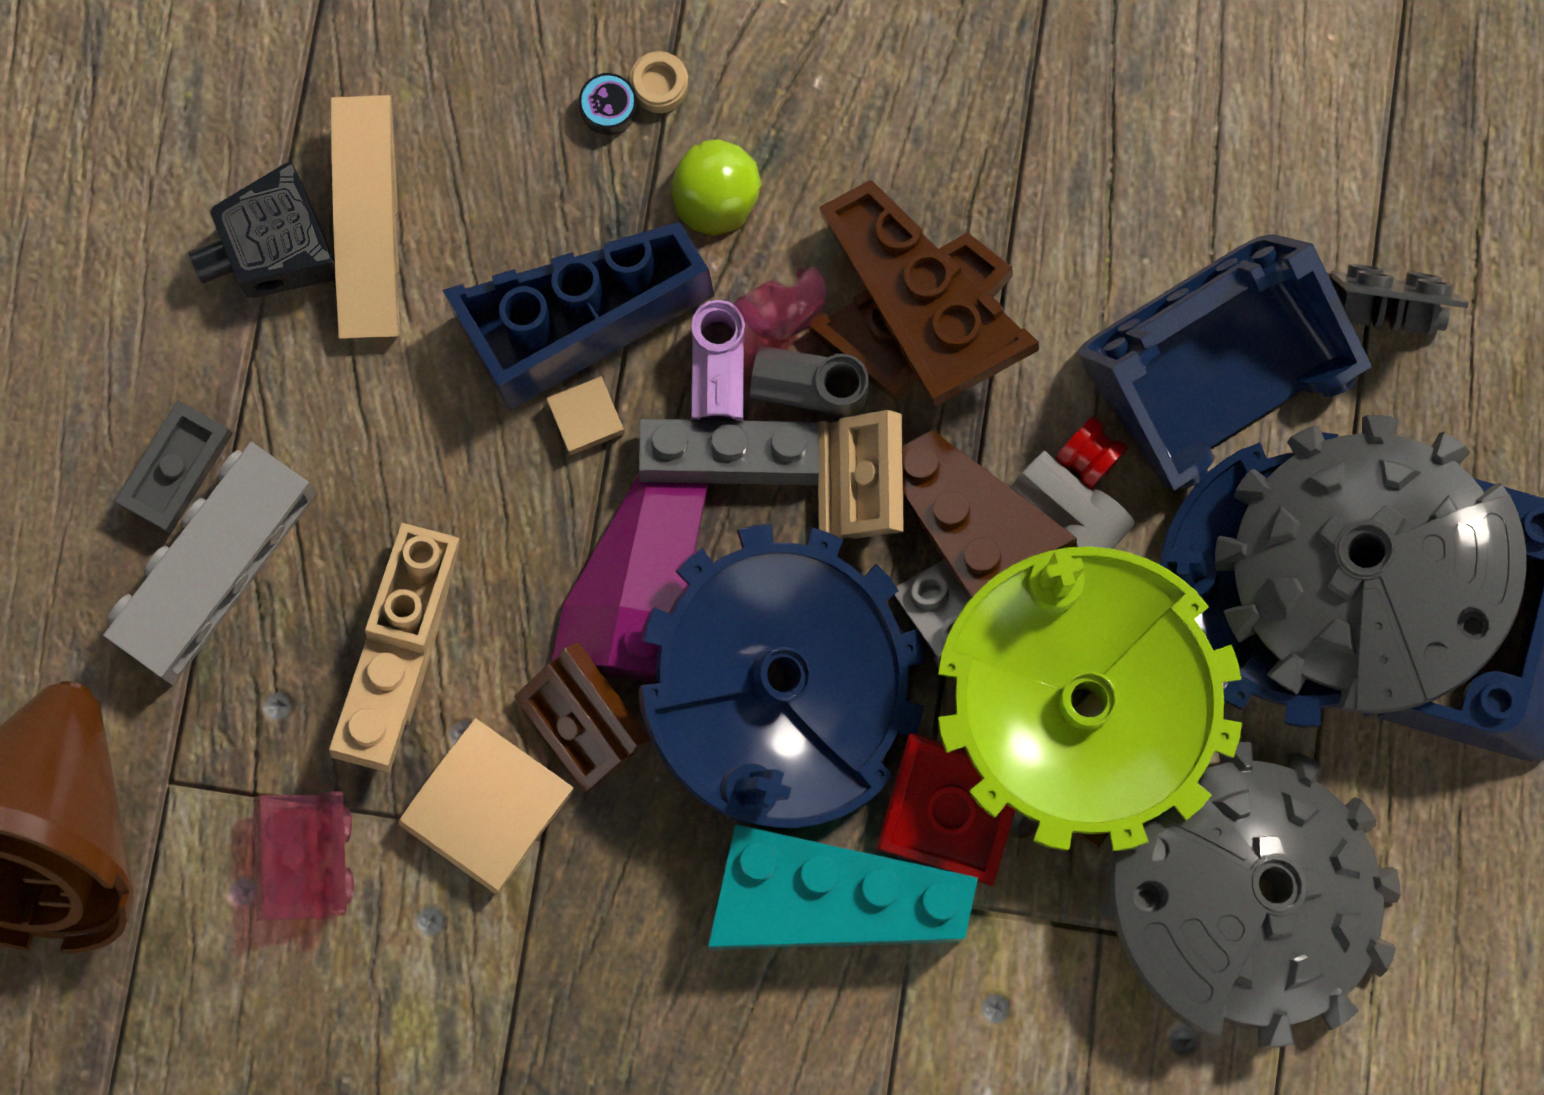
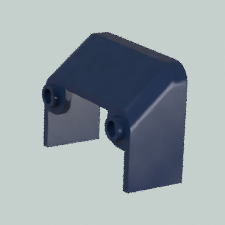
(1500, 708)

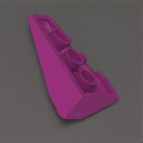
(631, 575)

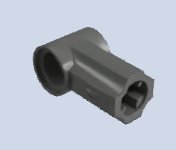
(802, 381)

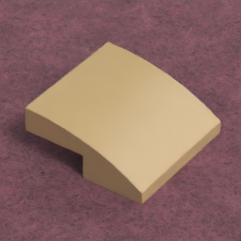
(485, 806)

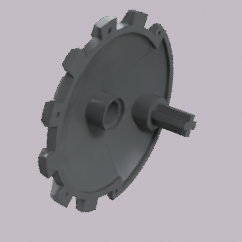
(1387, 630)
(1210, 938)

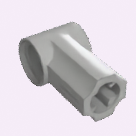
(1084, 513)

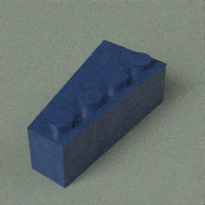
(579, 309)

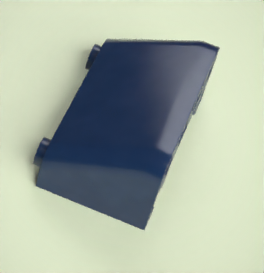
(1224, 353)

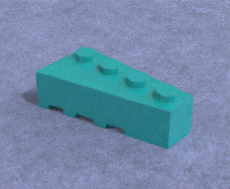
(819, 894)

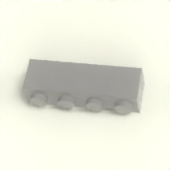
(209, 562)

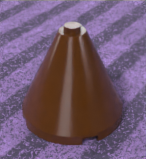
(60, 826)

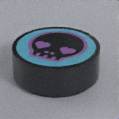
(608, 103)

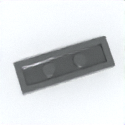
(728, 452)

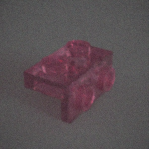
(301, 856)

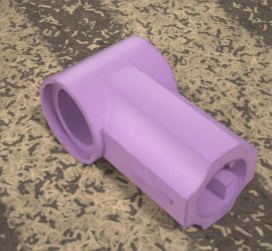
(717, 367)

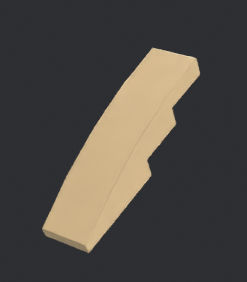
(365, 216)

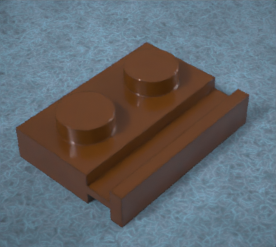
(581, 717)

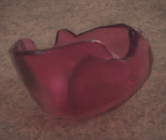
(784, 311)

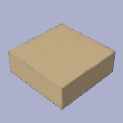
(585, 415)

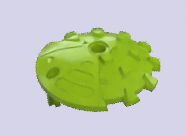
(1103, 627)

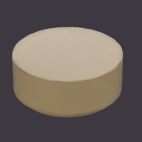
(659, 82)

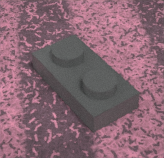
(173, 467)

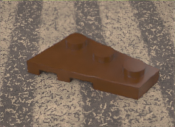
(863, 334)
(972, 514)

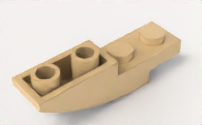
(396, 648)

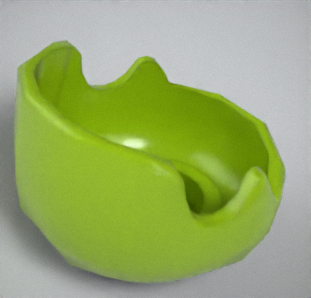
(715, 187)

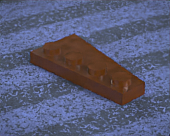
(931, 308)

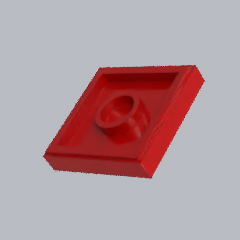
(936, 818)

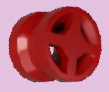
(1091, 453)

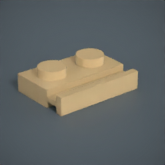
(861, 475)

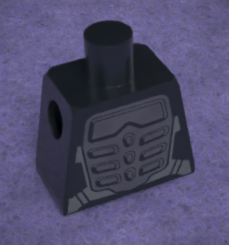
(267, 238)

